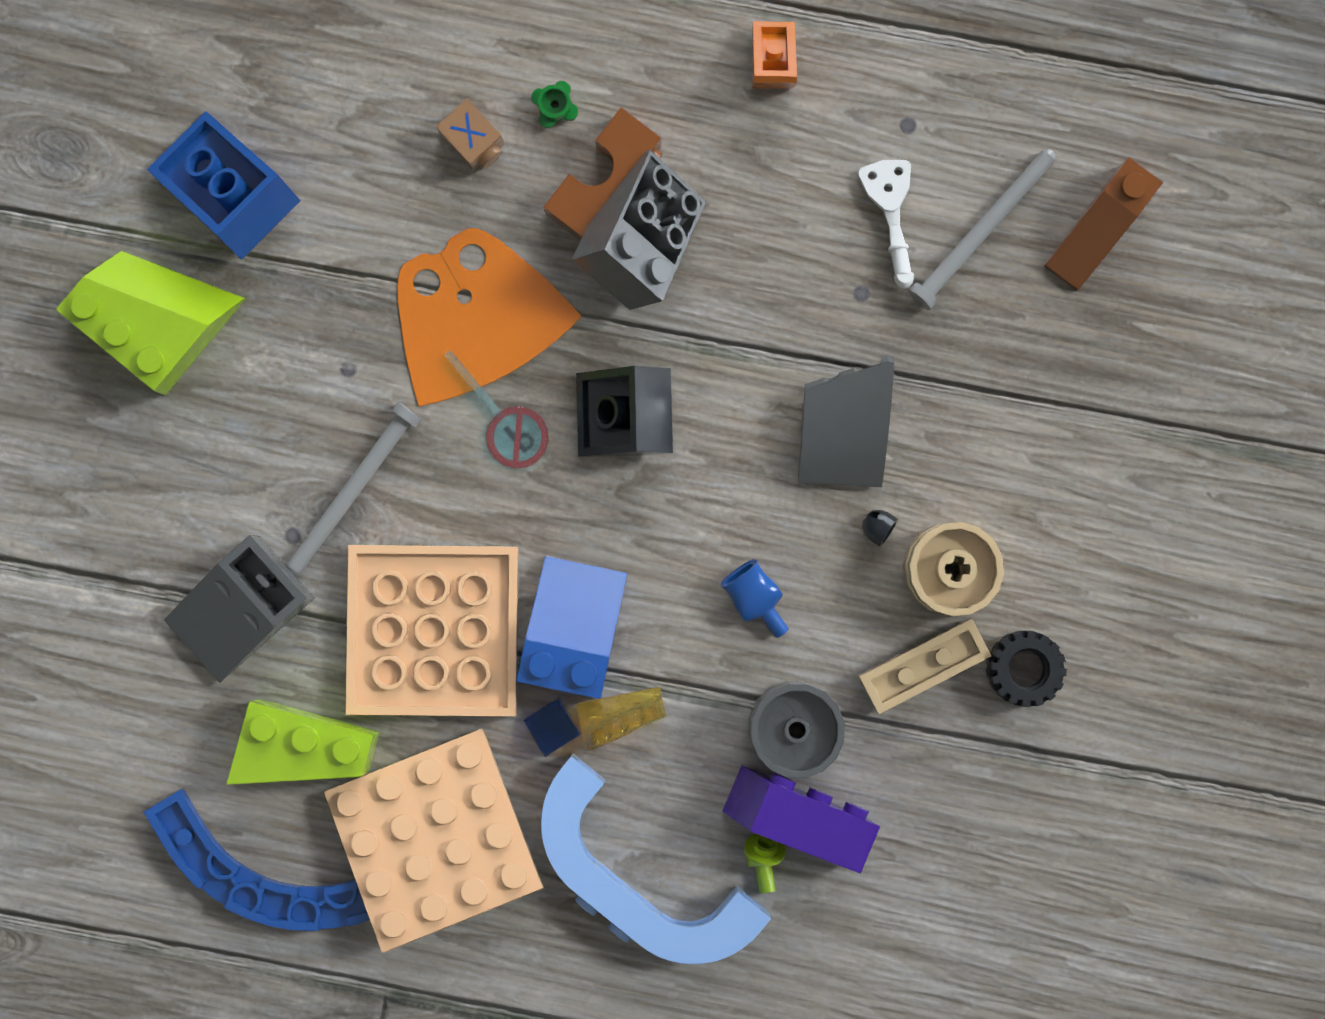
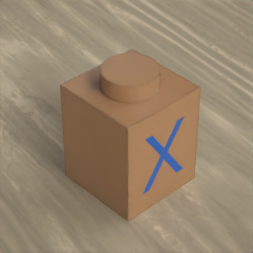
(471, 136)

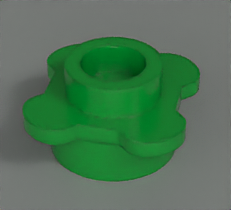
(544, 98)

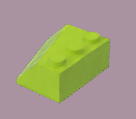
(148, 316)

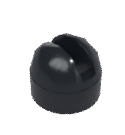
(878, 526)

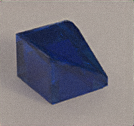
(552, 727)

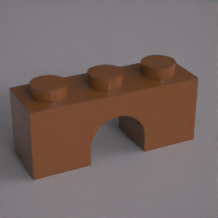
(624, 143)

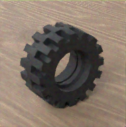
(1052, 673)

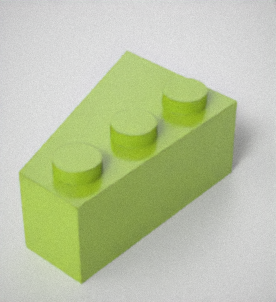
(298, 745)

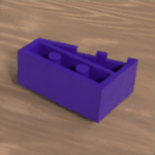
(801, 818)

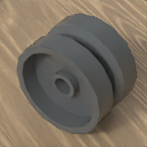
(783, 751)

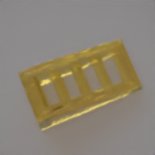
(618, 716)

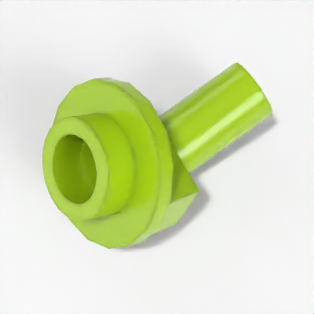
(763, 854)

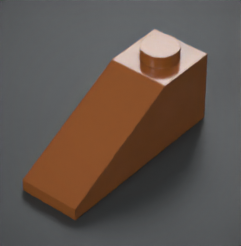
(1103, 223)

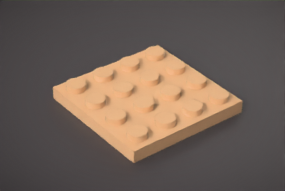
(432, 630)
(433, 840)

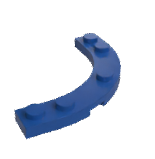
(243, 889)

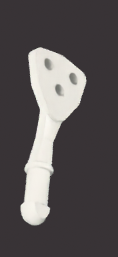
(890, 205)

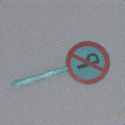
(516, 434)

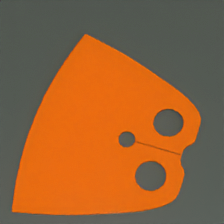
(502, 327)

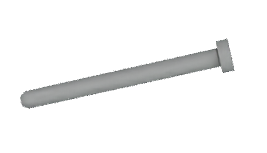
(925, 293)
(353, 487)

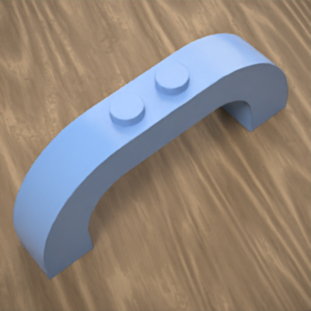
(630, 914)

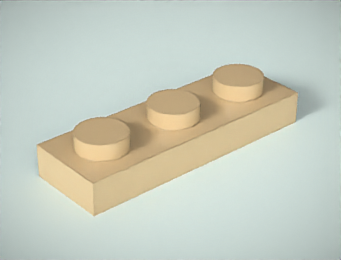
(924, 666)

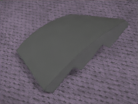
(847, 427)

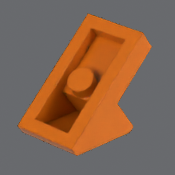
(774, 55)

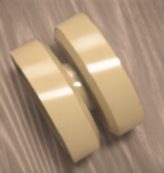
(977, 562)

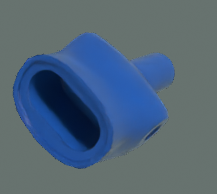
(755, 596)

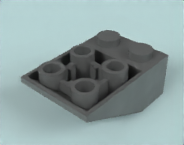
(641, 233)
(238, 607)

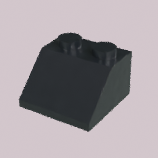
(624, 411)

